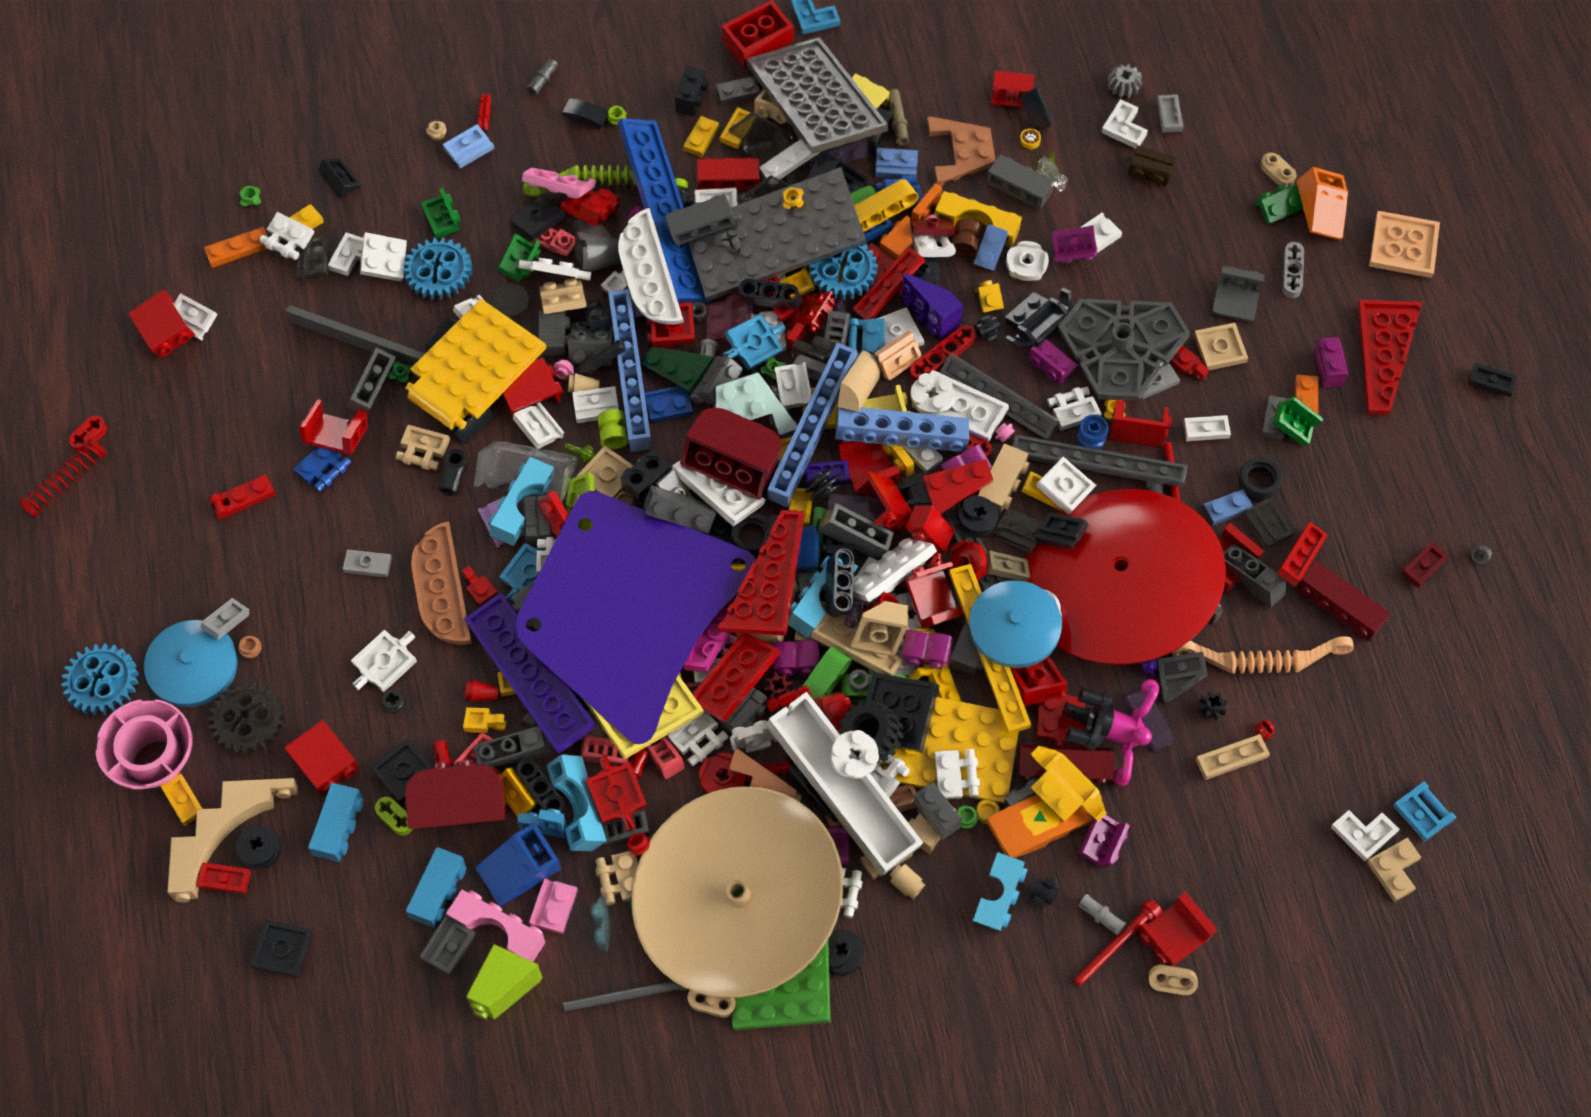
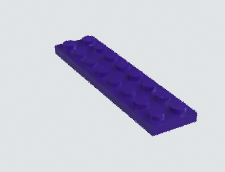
(537, 686)

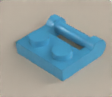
(873, 334)
(1420, 816)

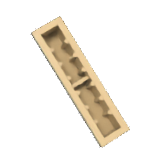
(859, 382)

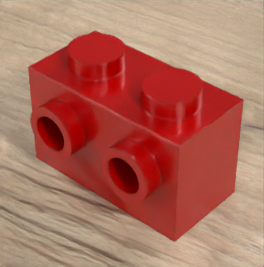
(929, 526)

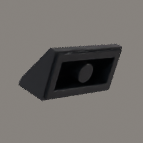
(1036, 109)
(338, 176)
(472, 427)

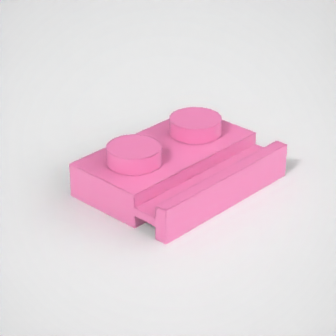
(553, 906)

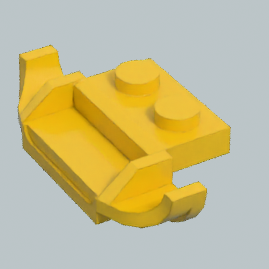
(1065, 786)

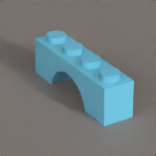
(532, 480)
(809, 612)
(570, 777)

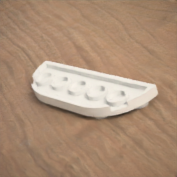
(647, 270)

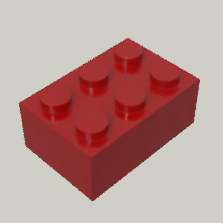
(757, 32)

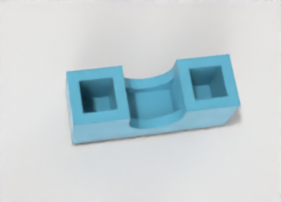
(1008, 872)

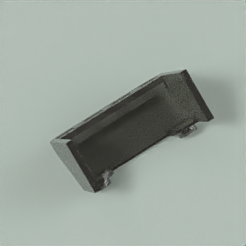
(765, 141)

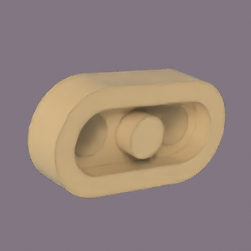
(1277, 168)
(1172, 980)
(711, 1005)

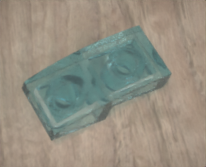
(601, 918)

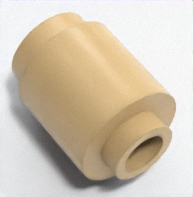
(906, 881)

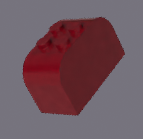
(732, 451)
(455, 795)

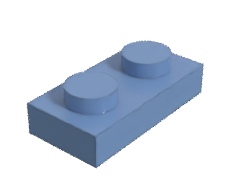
(991, 247)
(1227, 507)

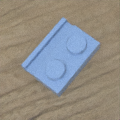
(468, 146)

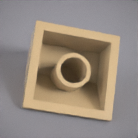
(882, 628)

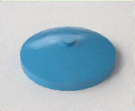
(1015, 624)
(189, 665)

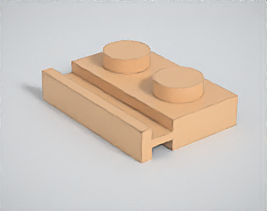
(898, 355)

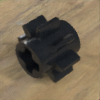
(987, 327)
(1216, 700)
(1044, 891)

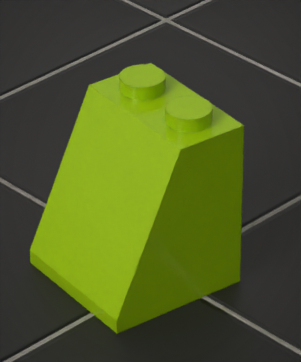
(502, 982)

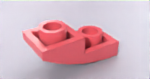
(556, 242)

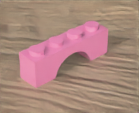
(473, 912)

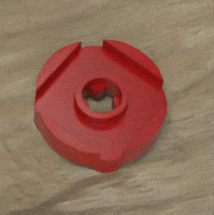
(974, 553)
(715, 766)

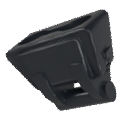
(916, 491)

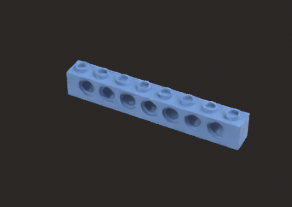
(630, 371)
(811, 426)

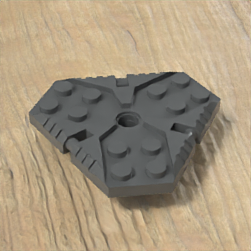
(1122, 343)

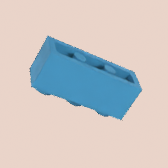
(336, 822)
(436, 888)

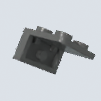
(1237, 293)
(587, 343)

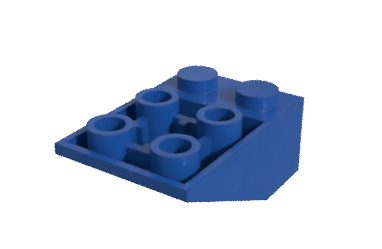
(518, 865)

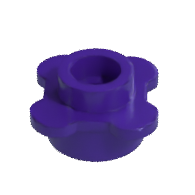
(1150, 666)

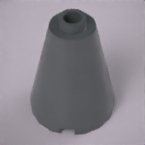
(596, 251)

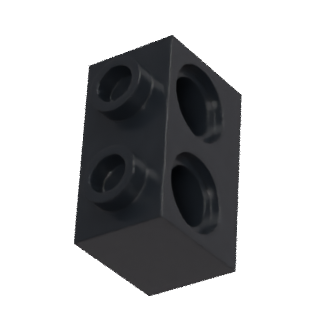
(641, 473)

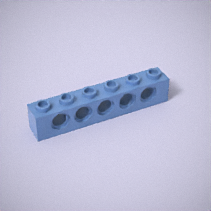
(903, 429)

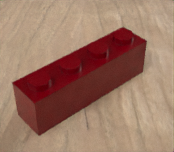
(1342, 600)
(1092, 764)

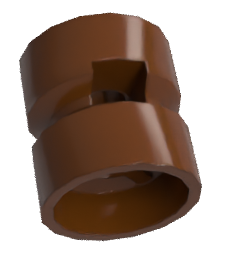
(966, 237)

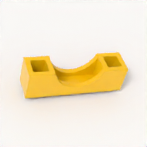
(955, 208)

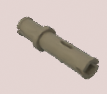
(899, 123)

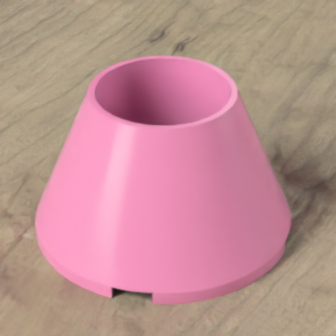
(132, 729)

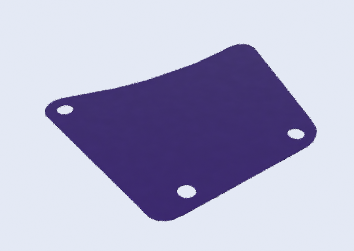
(626, 607)

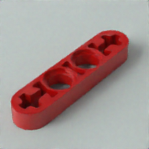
(940, 351)

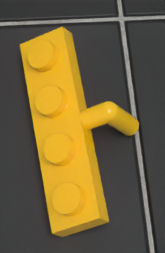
(942, 677)

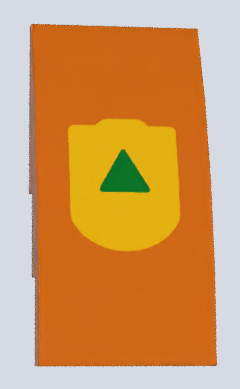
(1032, 826)

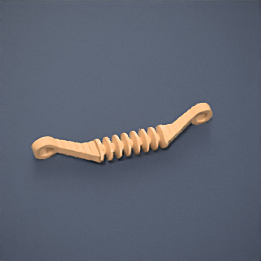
(1299, 659)

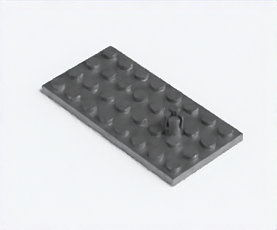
(816, 95)
(779, 239)

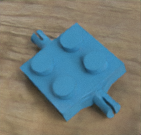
(754, 341)
(520, 570)

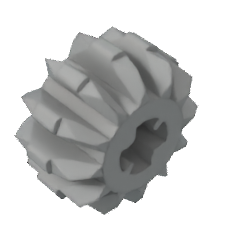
(1124, 80)

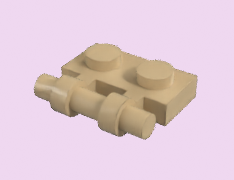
(422, 441)
(625, 868)

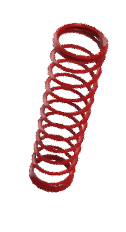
(95, 447)

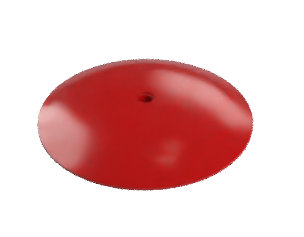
(1160, 598)

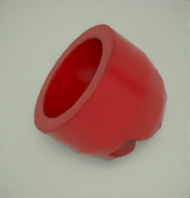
(1260, 729)

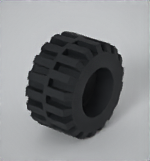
(889, 725)

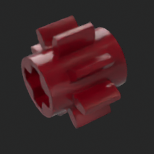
(778, 680)

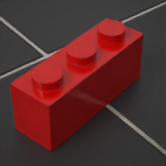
(727, 173)

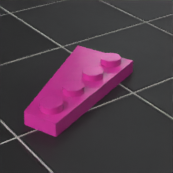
(708, 644)

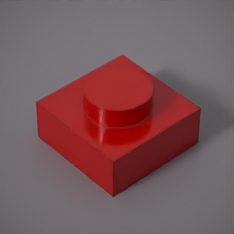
(795, 333)

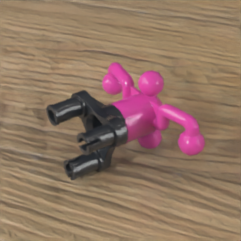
(1105, 723)

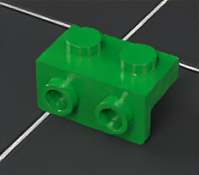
(1281, 203)
(440, 214)
(518, 250)
(1296, 420)

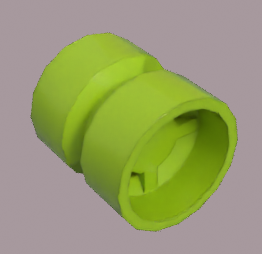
(613, 429)

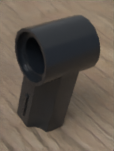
(452, 473)

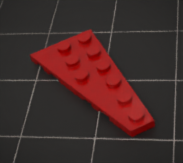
(1385, 342)
(768, 586)

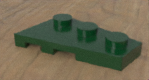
(677, 367)

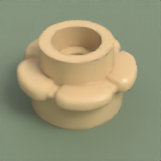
(440, 130)

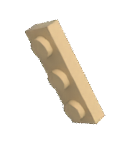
(1232, 757)

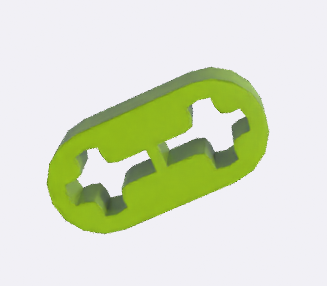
(390, 820)

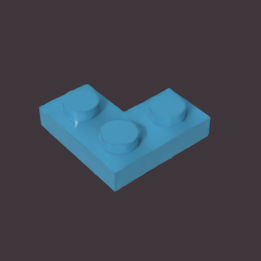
(814, 20)
(548, 822)

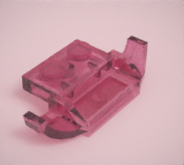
(727, 315)

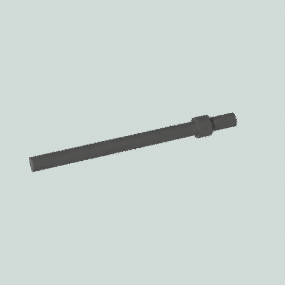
(622, 995)

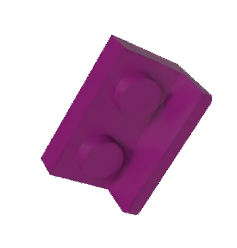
(1052, 361)

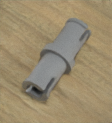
(1101, 914)

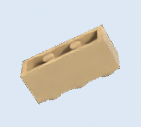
(1005, 473)

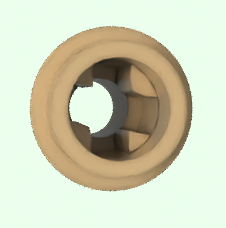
(581, 383)

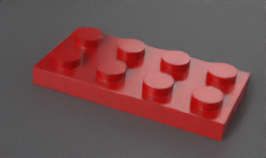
(735, 676)

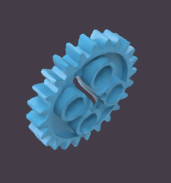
(456, 271)
(862, 272)
(100, 679)

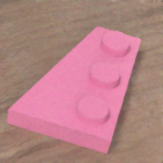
(565, 184)

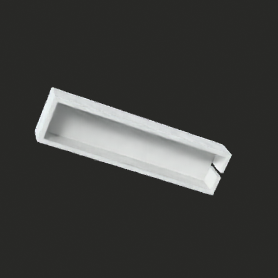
(856, 803)

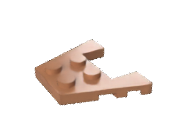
(971, 148)
(760, 776)

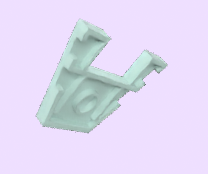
(753, 399)

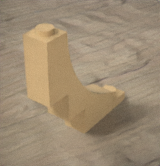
(239, 803)

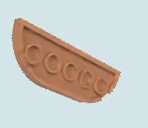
(439, 586)

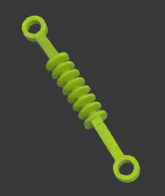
(594, 174)

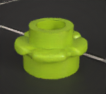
(615, 114)

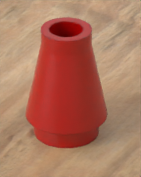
(480, 691)

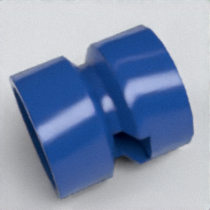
(1092, 432)

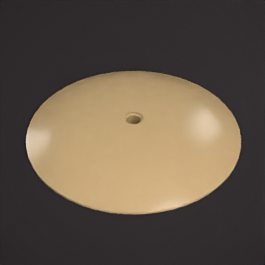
(690, 881)

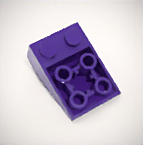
(932, 305)

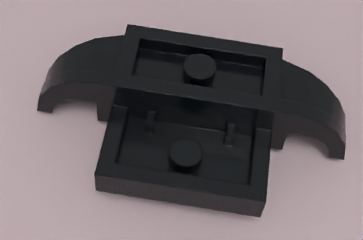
(1037, 318)

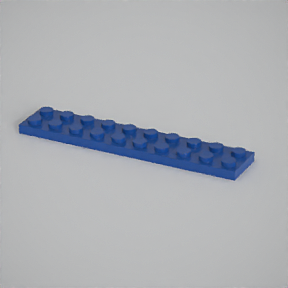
(661, 195)

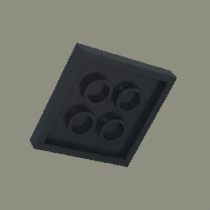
(912, 703)

